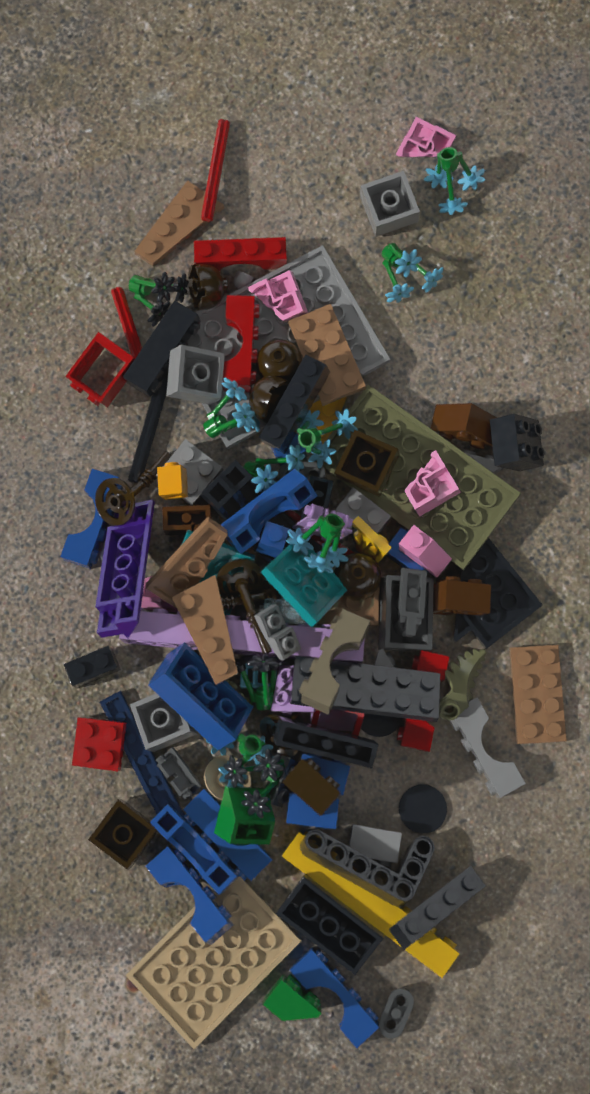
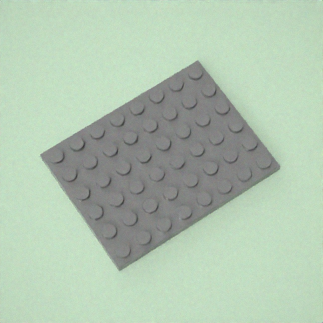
(319, 286)

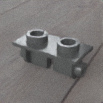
(184, 780)
(281, 792)

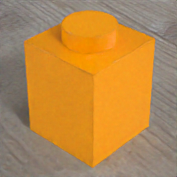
(172, 481)

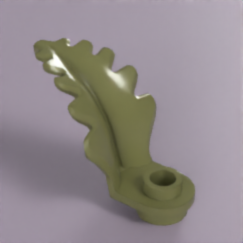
(461, 682)

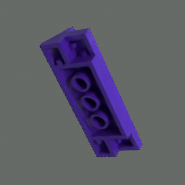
(124, 572)

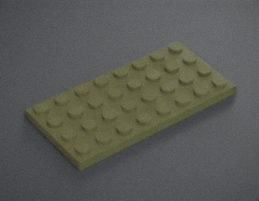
(459, 523)

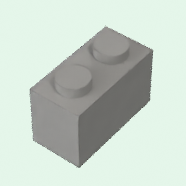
(376, 843)

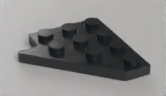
(510, 597)

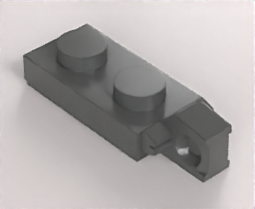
(411, 599)

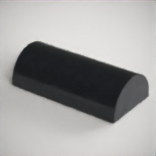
(330, 924)

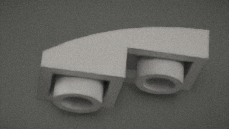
(278, 635)

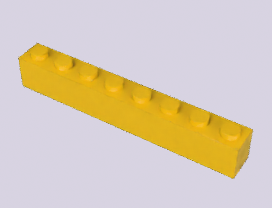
(429, 949)

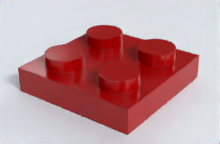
(99, 744)

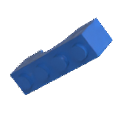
(288, 493)
(83, 546)
(194, 848)
(248, 858)
(209, 919)
(314, 972)

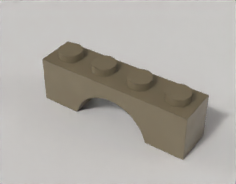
(347, 634)

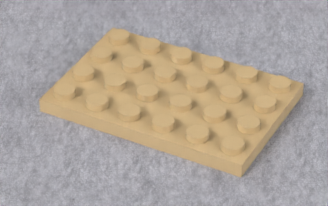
(202, 982)

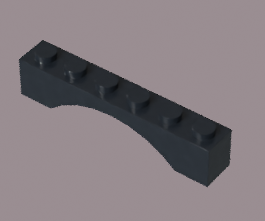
(240, 481)
(226, 504)

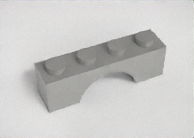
(501, 776)

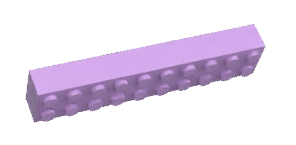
(170, 631)

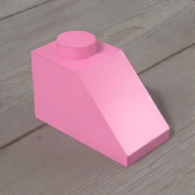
(424, 551)

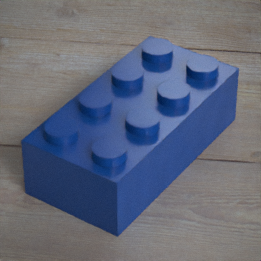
(189, 689)

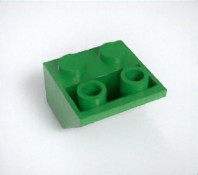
(236, 825)
(291, 1002)

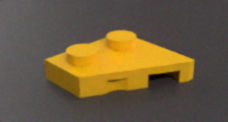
(369, 541)

